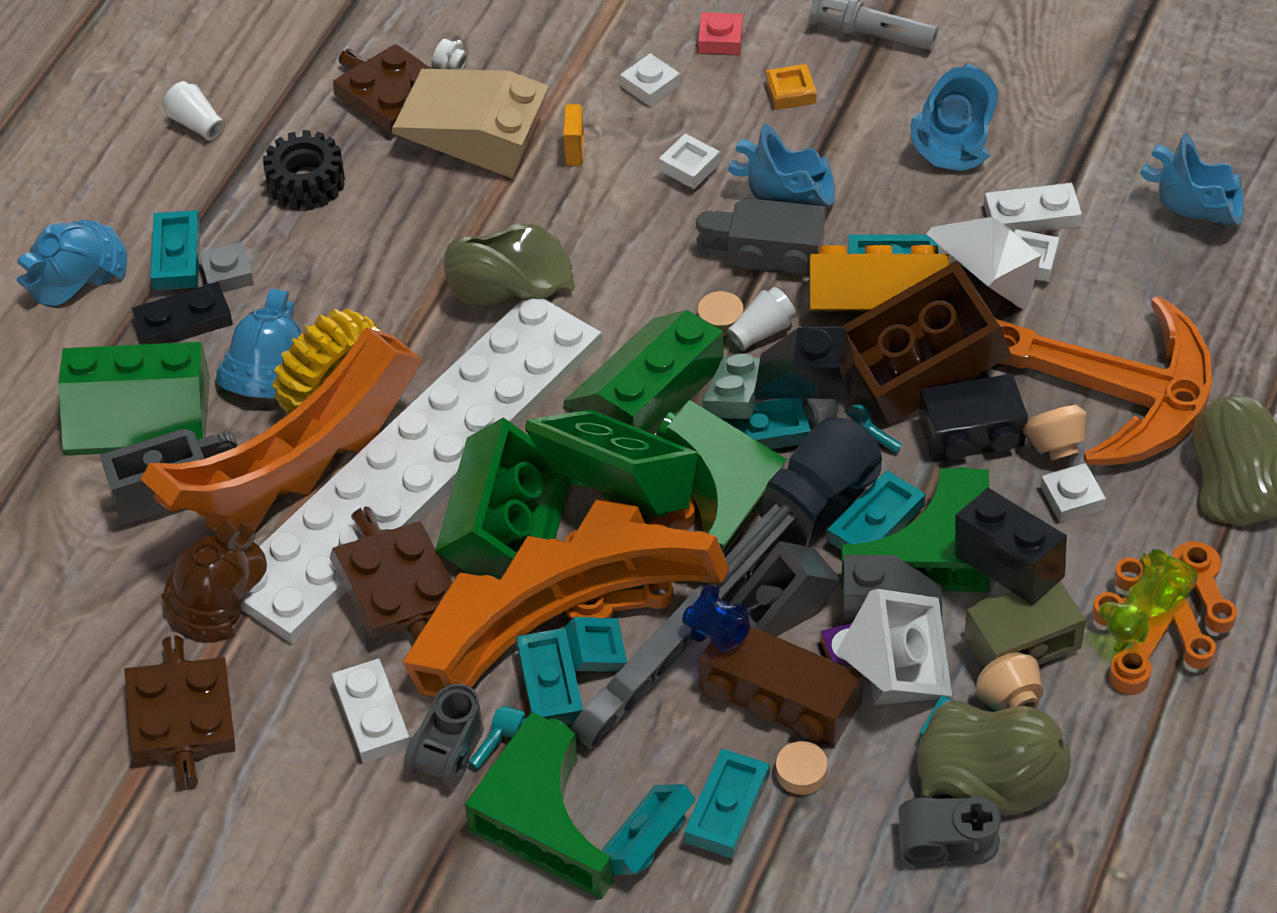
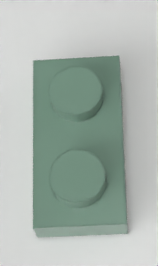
(733, 388)

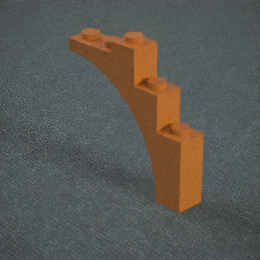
(297, 449)
(545, 578)

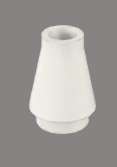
(191, 108)
(762, 318)

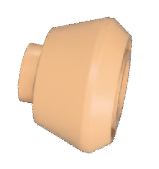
(1057, 431)
(1010, 682)

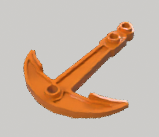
(1171, 393)

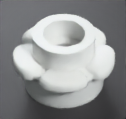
(449, 55)

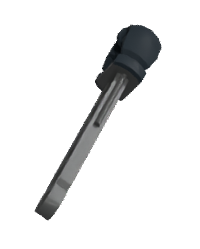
(815, 490)

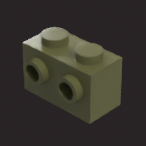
(1012, 625)

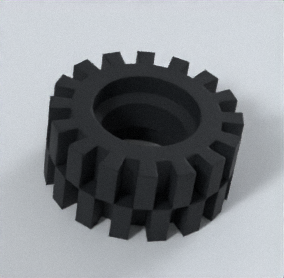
(307, 187)

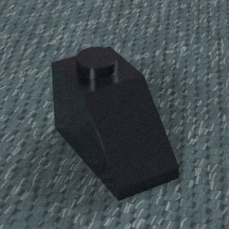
(807, 365)

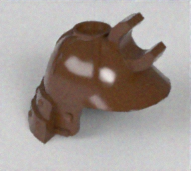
(210, 581)

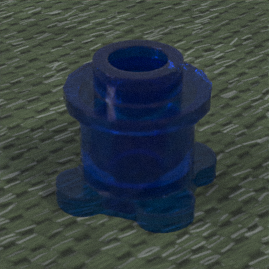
(717, 620)

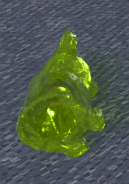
(1159, 590)

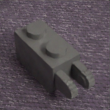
(763, 235)
(126, 466)

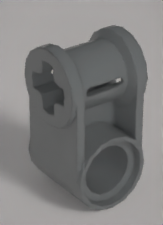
(446, 744)
(942, 831)

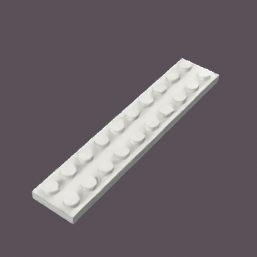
(416, 457)

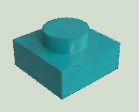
(596, 644)

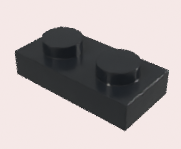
(183, 315)

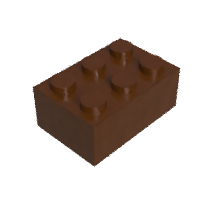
(923, 340)

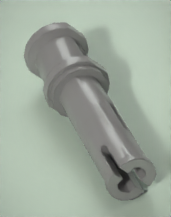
(870, 21)

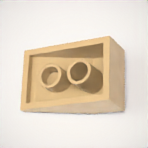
(474, 115)

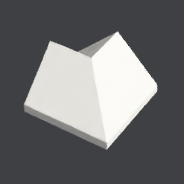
(992, 255)
(899, 647)

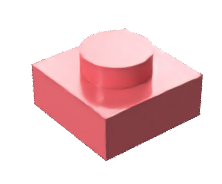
(720, 33)

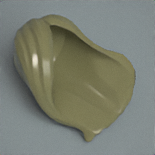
(507, 265)
(1238, 460)
(1000, 755)

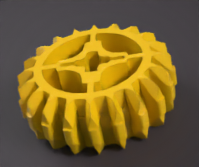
(317, 355)

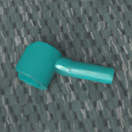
(863, 417)
(504, 723)

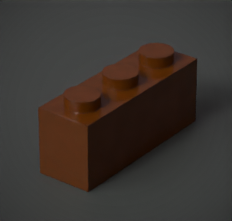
(784, 685)

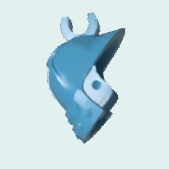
(956, 119)
(783, 173)
(1195, 187)
(68, 258)
(258, 348)

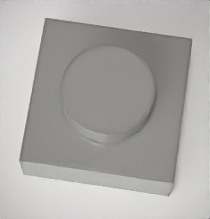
(227, 266)

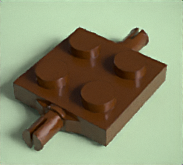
(378, 84)
(391, 576)
(179, 711)

